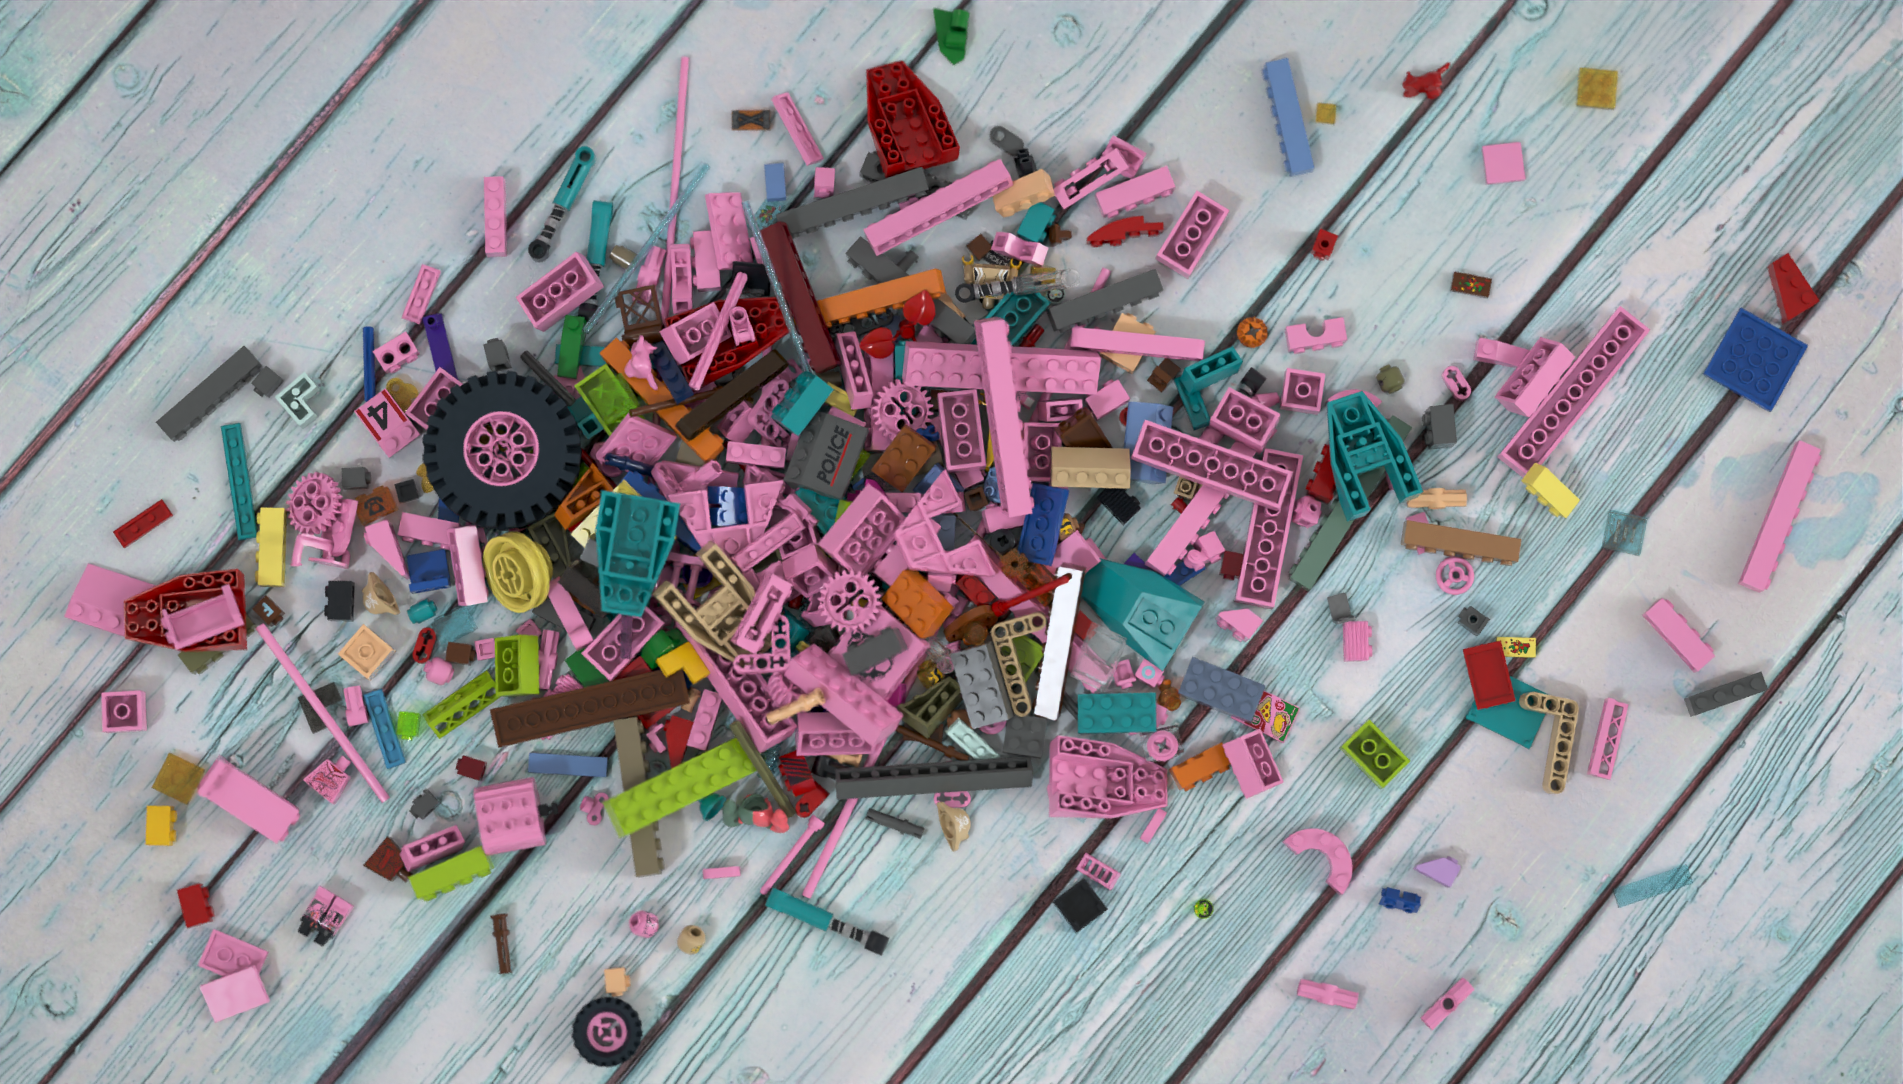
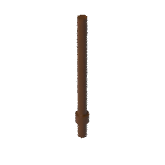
(672, 403)
(948, 750)

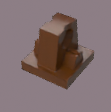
(1056, 235)

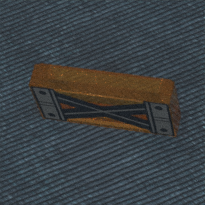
(750, 120)

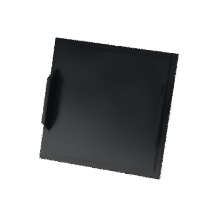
(756, 275)

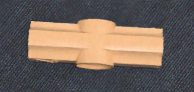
(1439, 499)

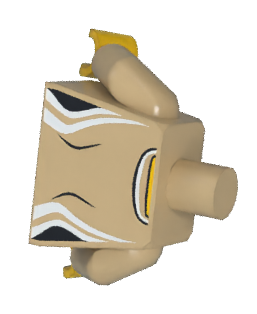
(985, 273)

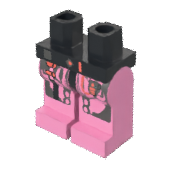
(317, 917)

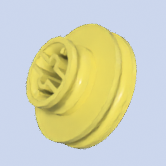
(516, 570)

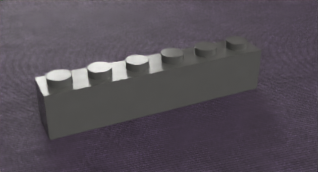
(1104, 300)
(209, 394)

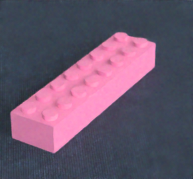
(1211, 465)
(1267, 539)
(745, 697)

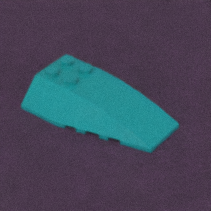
(632, 548)

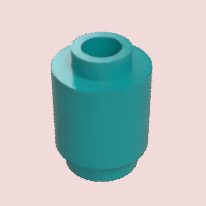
(422, 611)

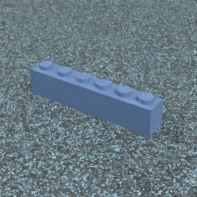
(1288, 117)

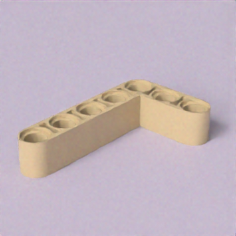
(1005, 660)
(1557, 736)

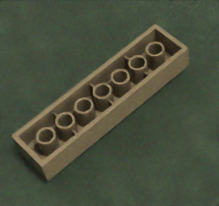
(633, 772)

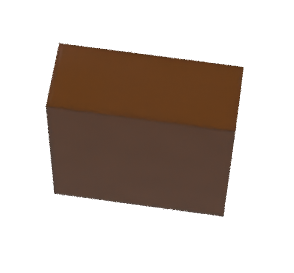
(979, 247)

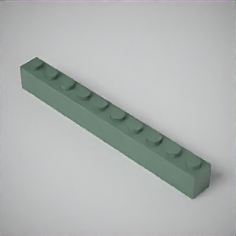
(1335, 525)

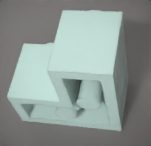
(294, 399)

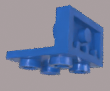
(428, 571)

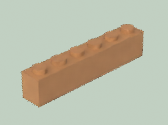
(1460, 542)

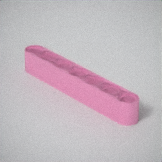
(1137, 344)

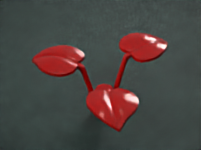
(916, 309)

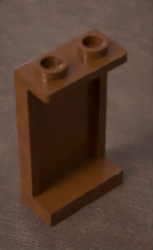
(1082, 431)

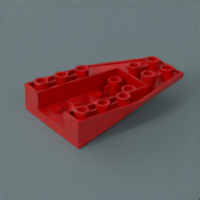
(907, 121)
(767, 326)
(145, 609)

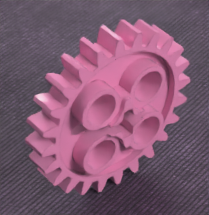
(915, 398)
(307, 509)
(861, 614)

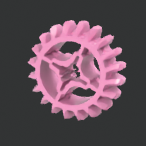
(783, 689)

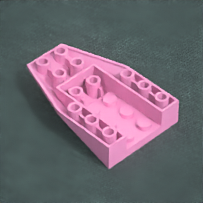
(1102, 780)

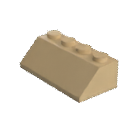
(1090, 467)

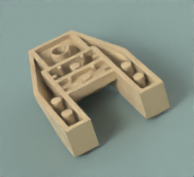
(721, 614)

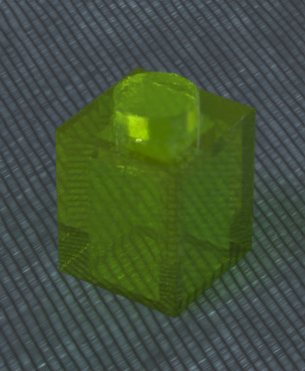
(408, 725)

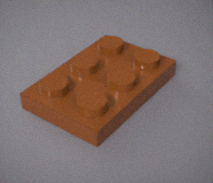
(903, 458)

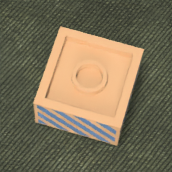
(366, 652)

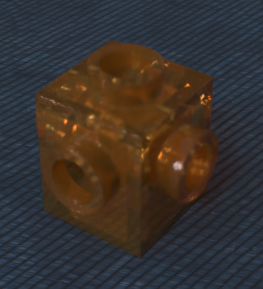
(1014, 556)

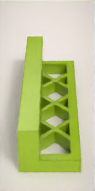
(455, 702)

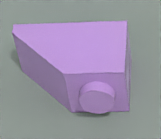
(1440, 870)

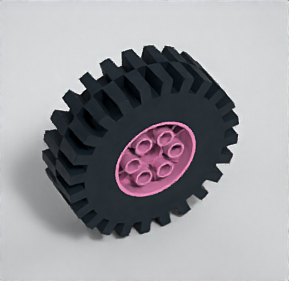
(502, 500)

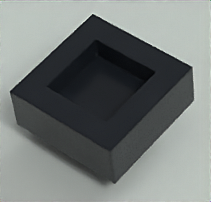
(406, 491)

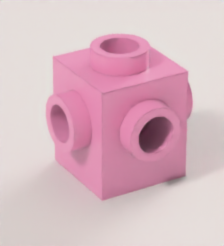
(1306, 511)

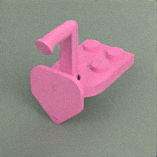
(333, 541)

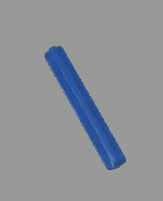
(369, 363)

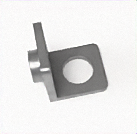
(1340, 608)

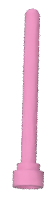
(813, 825)

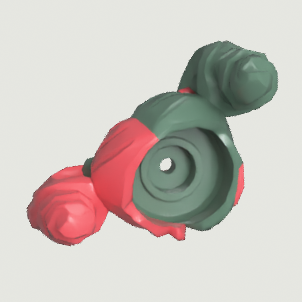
(754, 811)

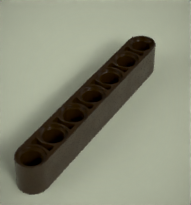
(731, 395)

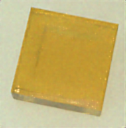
(1325, 113)

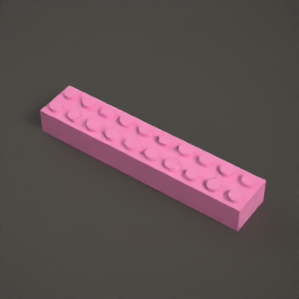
(1035, 368)
(1574, 392)
(1003, 416)

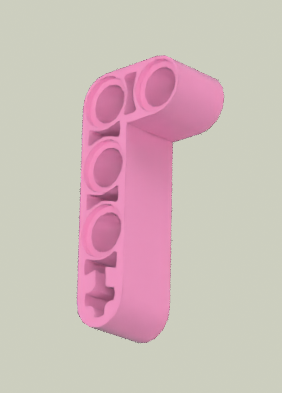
(569, 615)

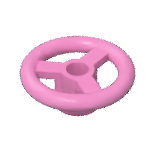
(1462, 577)

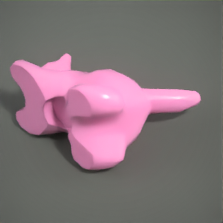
(640, 363)

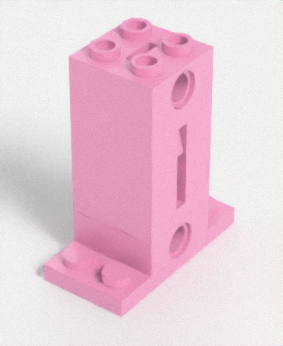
(248, 800)

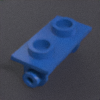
(1408, 903)

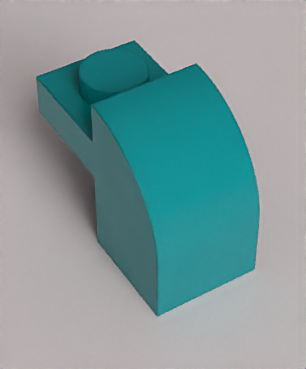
(585, 418)

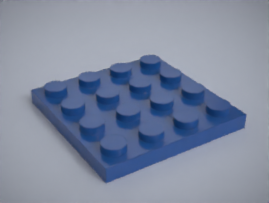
(1755, 359)

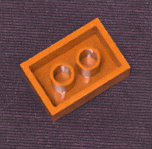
(917, 603)

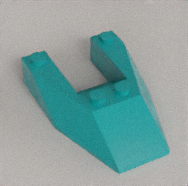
(1362, 442)

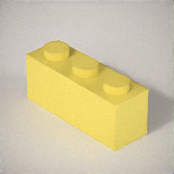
(1550, 491)

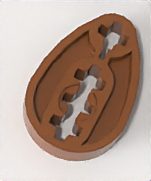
(982, 613)

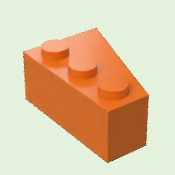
(583, 498)
(1200, 767)

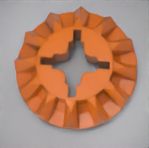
(1249, 340)

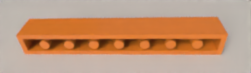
(880, 297)
(705, 444)

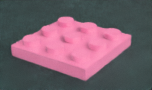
(638, 441)

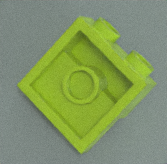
(1028, 653)

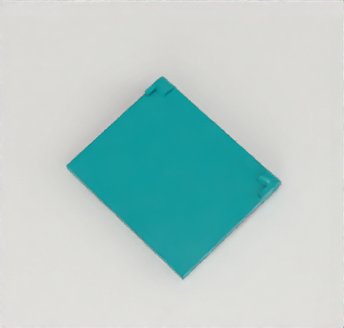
(1511, 719)

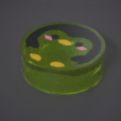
(1203, 909)

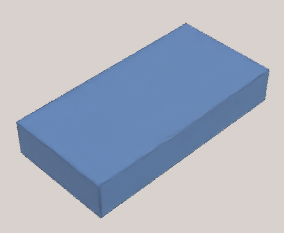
(775, 182)

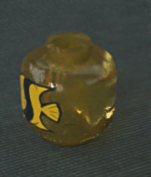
(929, 674)

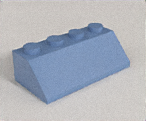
(1136, 415)

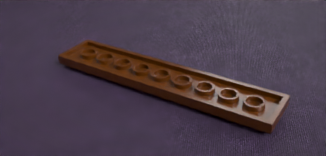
(588, 707)

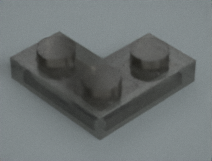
(328, 696)

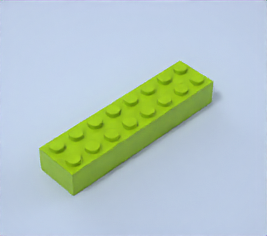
(678, 787)

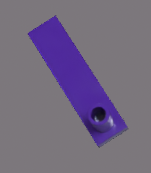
(439, 343)

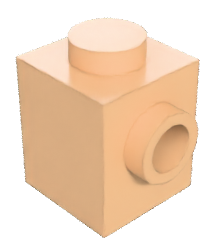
(616, 981)

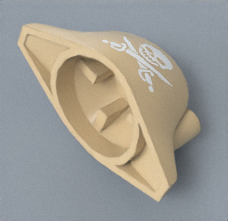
(378, 597)
(954, 824)

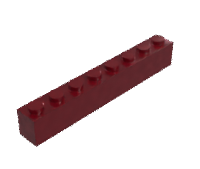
(801, 298)

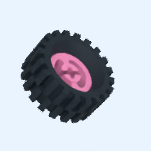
(591, 1016)

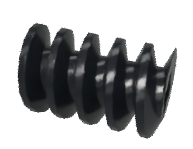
(1009, 539)

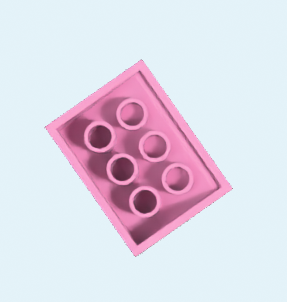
(863, 532)
(100, 598)

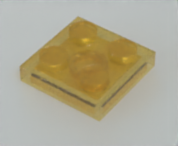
(1596, 88)
(178, 778)

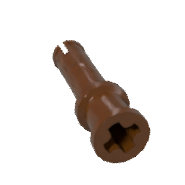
(504, 967)

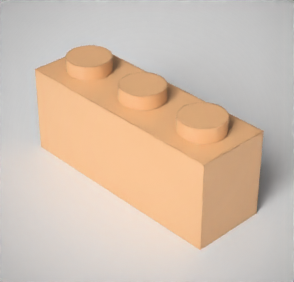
(1024, 193)

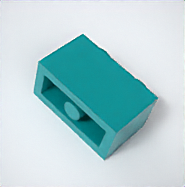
(1035, 223)

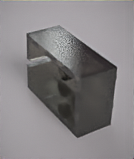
(584, 583)

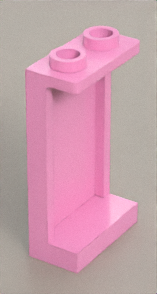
(202, 620)

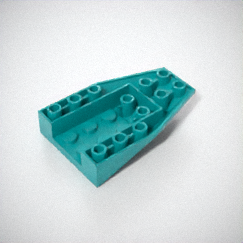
(1141, 608)

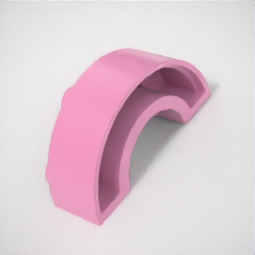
(1331, 847)

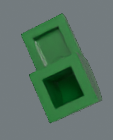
(661, 644)

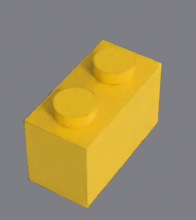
(160, 825)

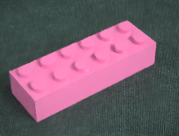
(844, 695)

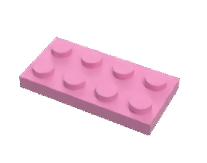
(728, 229)

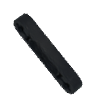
(856, 323)

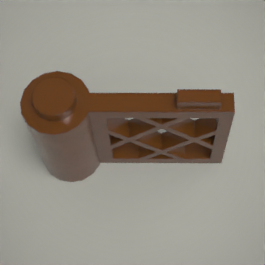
(650, 329)

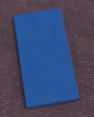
(1043, 526)

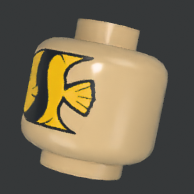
(691, 939)

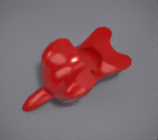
(1428, 83)

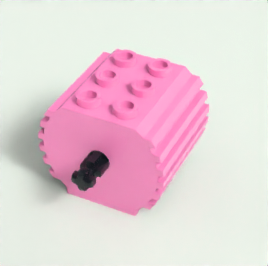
(511, 816)

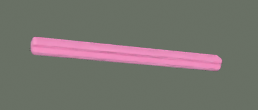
(718, 331)

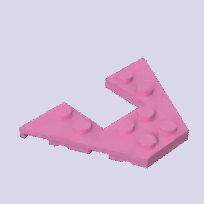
(730, 539)
(921, 544)

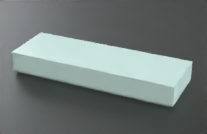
(971, 741)

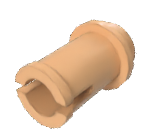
(694, 694)

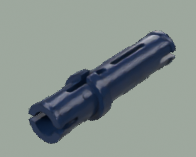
(625, 463)

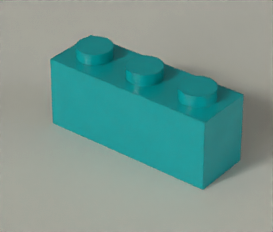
(1211, 370)

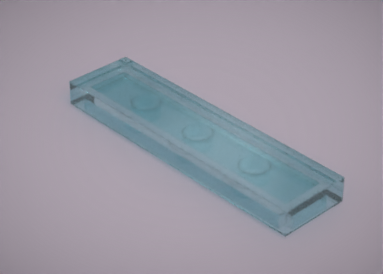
(1652, 886)

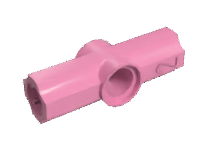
(650, 272)
(702, 477)
(547, 657)
(1327, 994)
(1456, 994)

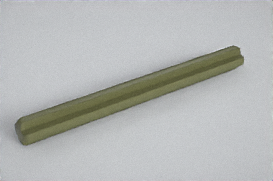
(762, 768)

